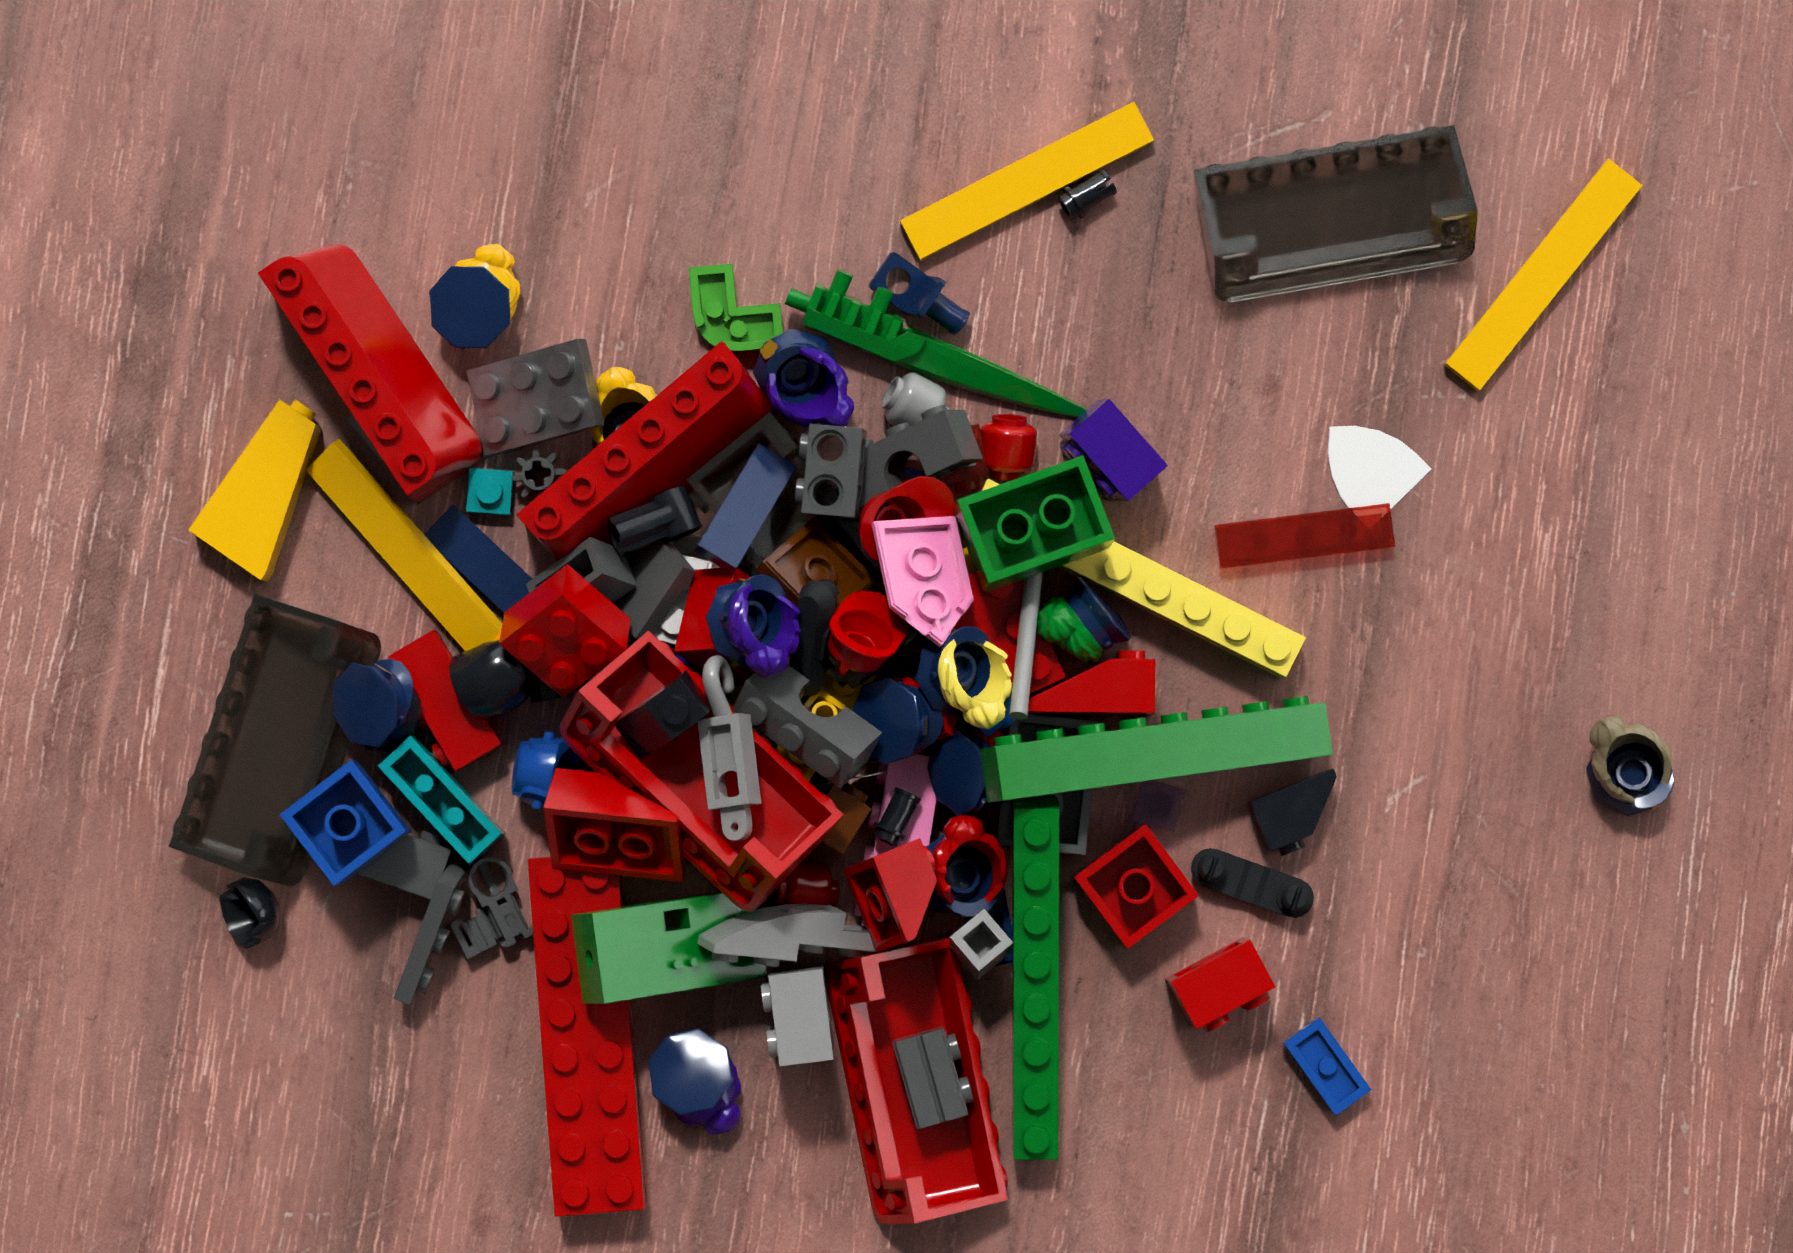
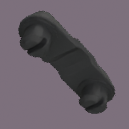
(817, 606)
(1252, 883)

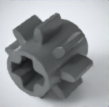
(529, 467)

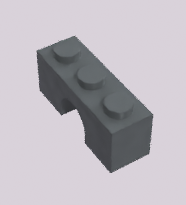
(940, 441)
(829, 745)

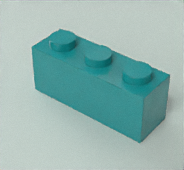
(441, 799)

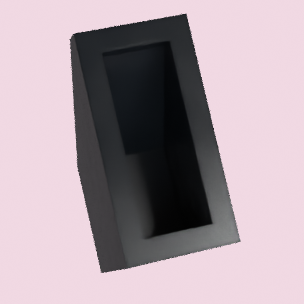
(664, 715)
(1292, 812)

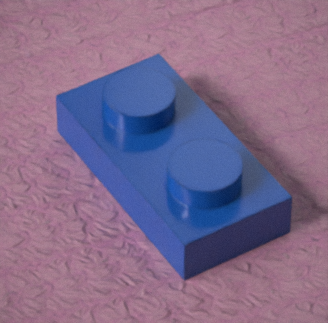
(1326, 1066)

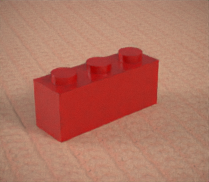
(459, 733)

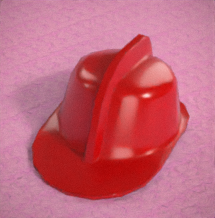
(910, 500)
(865, 632)

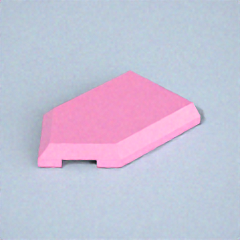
(924, 573)

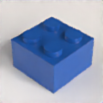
(345, 823)

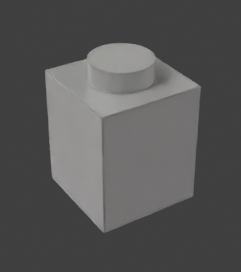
(980, 944)

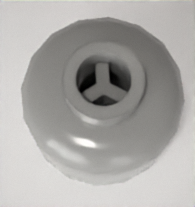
(910, 397)

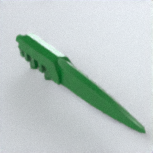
(882, 336)

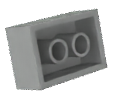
(800, 1016)

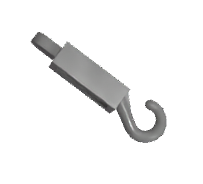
(727, 747)

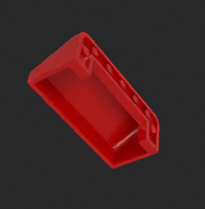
(375, 367)
(649, 452)
(784, 826)
(907, 1169)

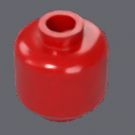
(1009, 445)
(808, 884)

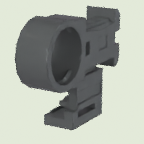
(495, 920)

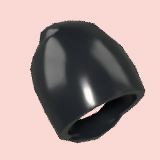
(490, 680)

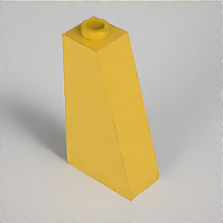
(259, 493)

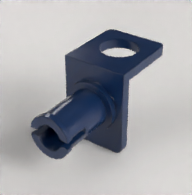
(922, 295)

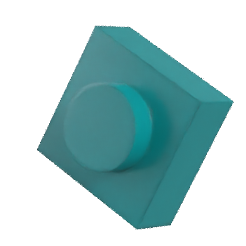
(490, 492)

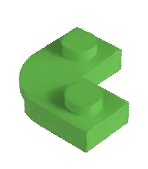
(719, 317)

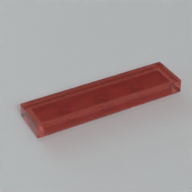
(1304, 536)

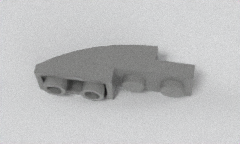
(781, 931)

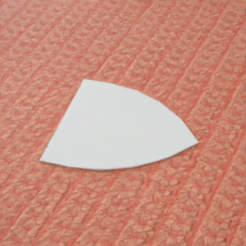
(1372, 466)

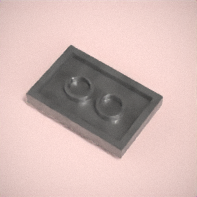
(535, 397)

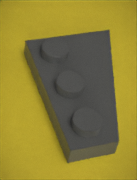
(432, 933)

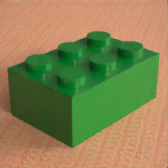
(1033, 524)

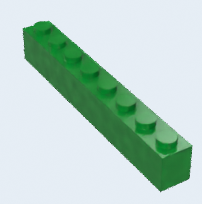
(1155, 751)
(1035, 978)

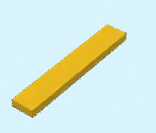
(1027, 181)
(1543, 275)
(404, 547)

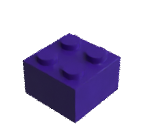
(1112, 451)

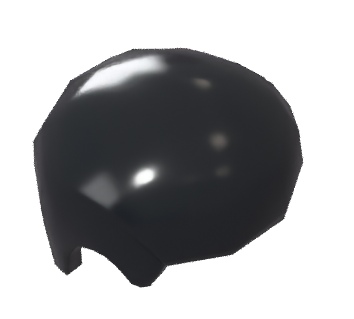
(249, 911)

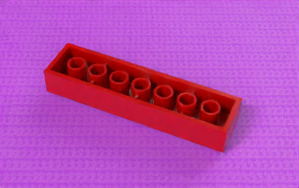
(584, 1055)

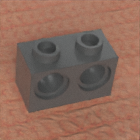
(845, 471)

